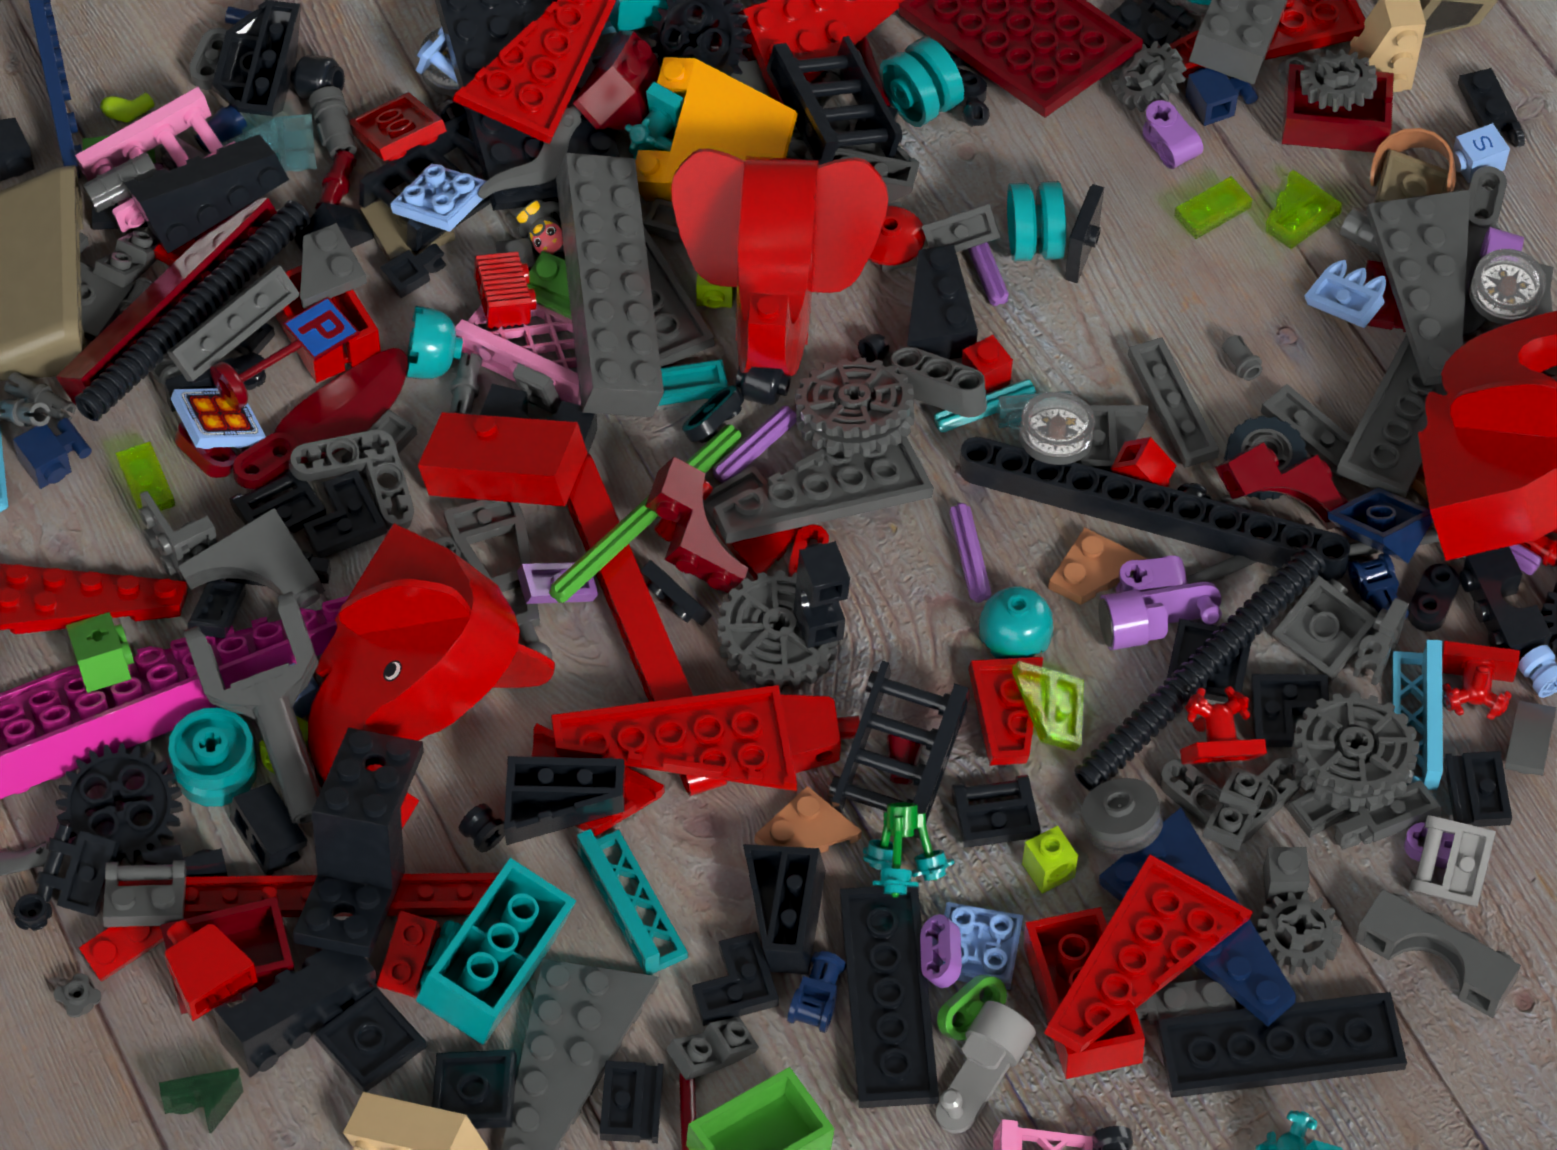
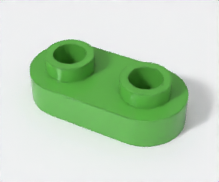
(967, 1005)

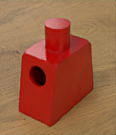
(815, 730)
(206, 967)

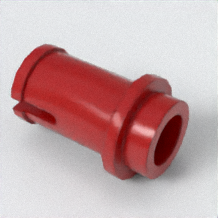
(1545, 549)

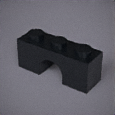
(513, 403)
(1489, 579)
(819, 588)

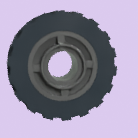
(1276, 435)

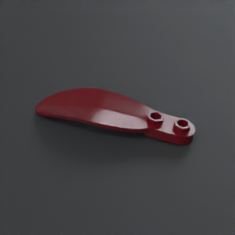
(337, 409)

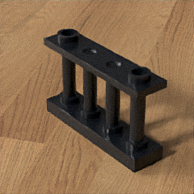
(814, 120)
(380, 182)
(938, 741)

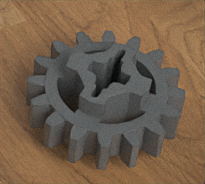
(1149, 76)
(1338, 80)
(1295, 915)

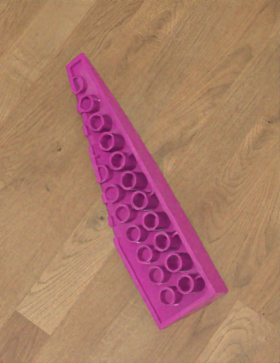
(57, 722)

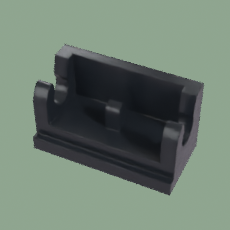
(267, 828)

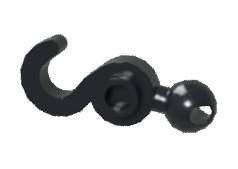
(975, 90)

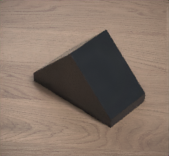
(348, 220)

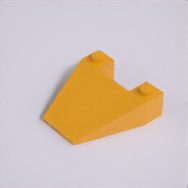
(716, 116)

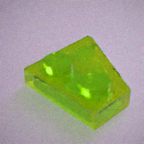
(1300, 211)
(1052, 703)

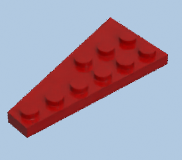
(810, 28)
(539, 68)
(55, 597)
(711, 736)
(1150, 940)

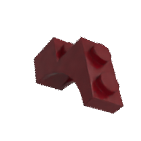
(1306, 480)
(693, 547)

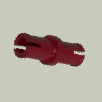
(337, 182)

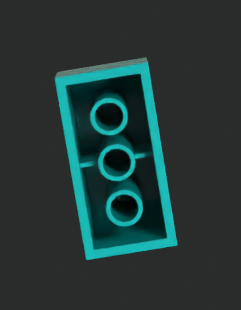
(496, 951)

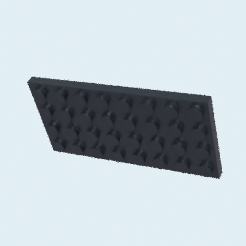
(474, 38)

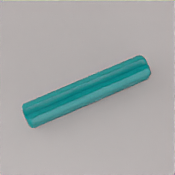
(947, 420)

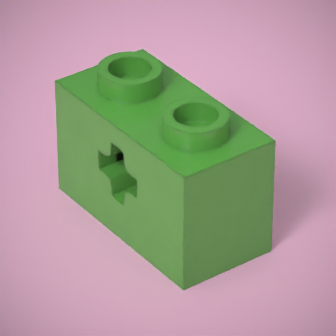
(100, 651)

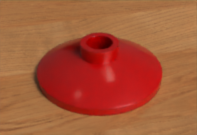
(903, 242)

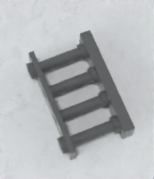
(231, 324)

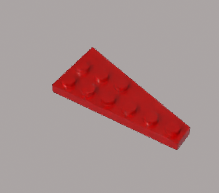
(1301, 28)

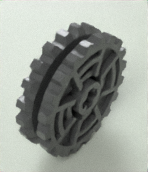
(855, 407)
(765, 638)
(1354, 751)

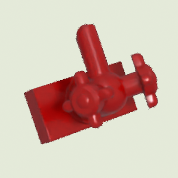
(1478, 667)
(1220, 730)

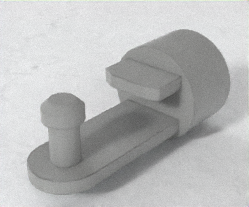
(992, 1046)

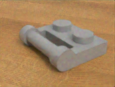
(1465, 864)

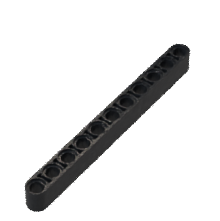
(1137, 498)

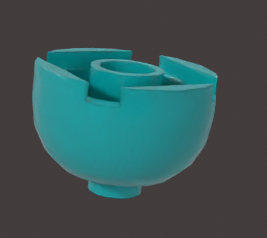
(432, 344)
(1016, 623)

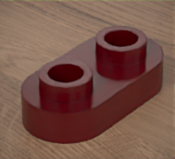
(213, 462)

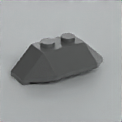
(897, 172)

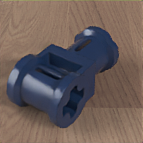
(1375, 581)
(816, 996)

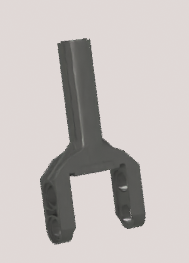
(270, 701)

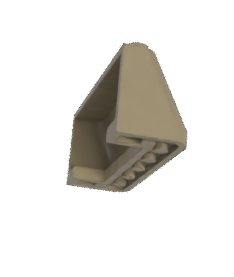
(41, 274)

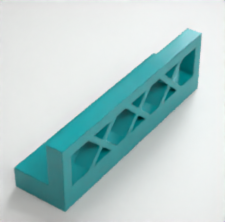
(623, 905)

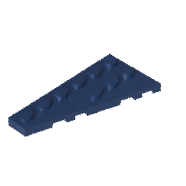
(55, 79)
(1239, 961)

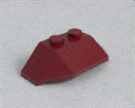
(619, 84)

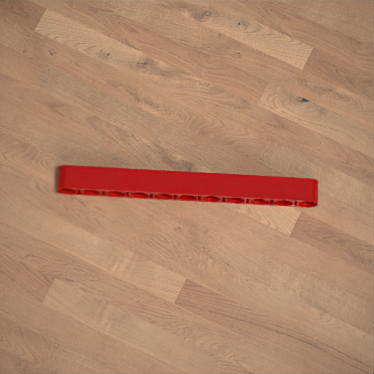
(631, 604)

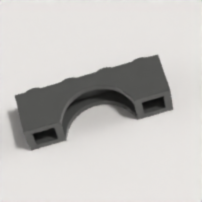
(1399, 927)

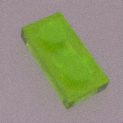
(1213, 207)
(144, 473)

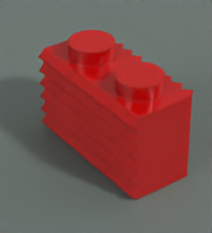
(504, 289)

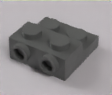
(1326, 626)

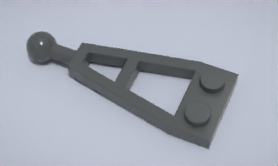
(487, 520)

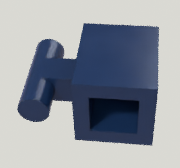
(1215, 95)
(46, 455)

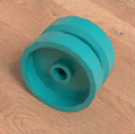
(921, 81)
(1036, 221)
(213, 756)

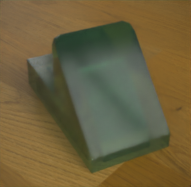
(213, 1091)

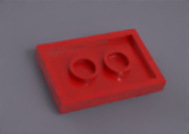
(397, 127)

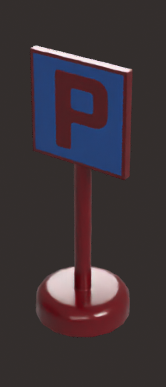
(315, 330)

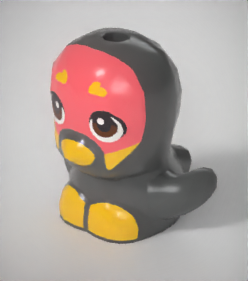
(541, 226)

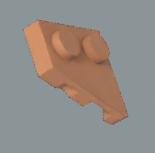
(1090, 567)
(808, 823)

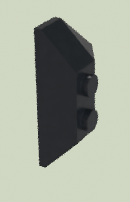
(259, 59)

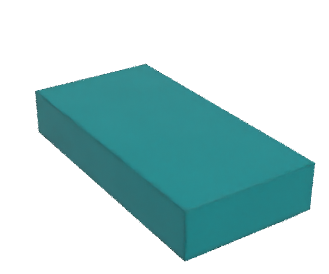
(692, 381)

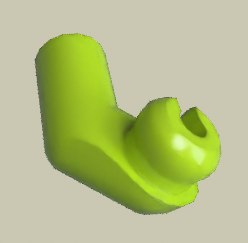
(124, 109)

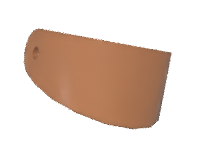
(1413, 138)

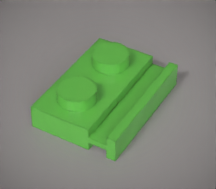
(550, 283)

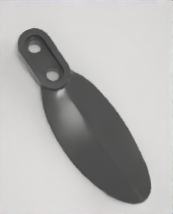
(1489, 206)

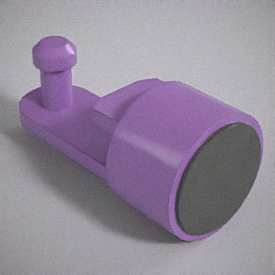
(1138, 617)

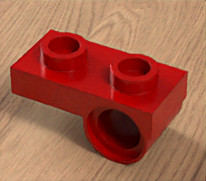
(408, 954)

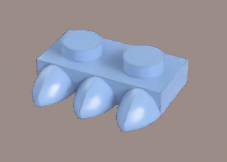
(1347, 295)

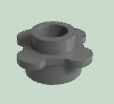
(77, 1006)

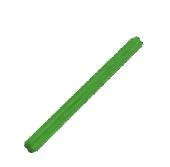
(635, 522)

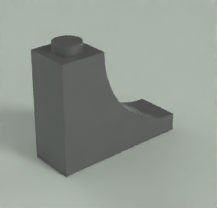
(259, 553)

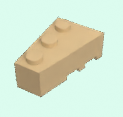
(1393, 40)
(404, 1125)

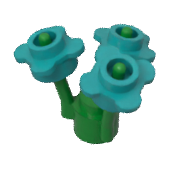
(886, 855)

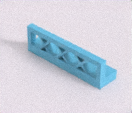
(1431, 709)

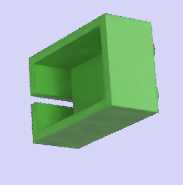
(766, 1117)

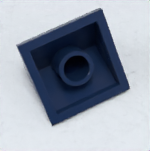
(1384, 522)

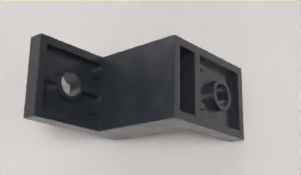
(358, 842)

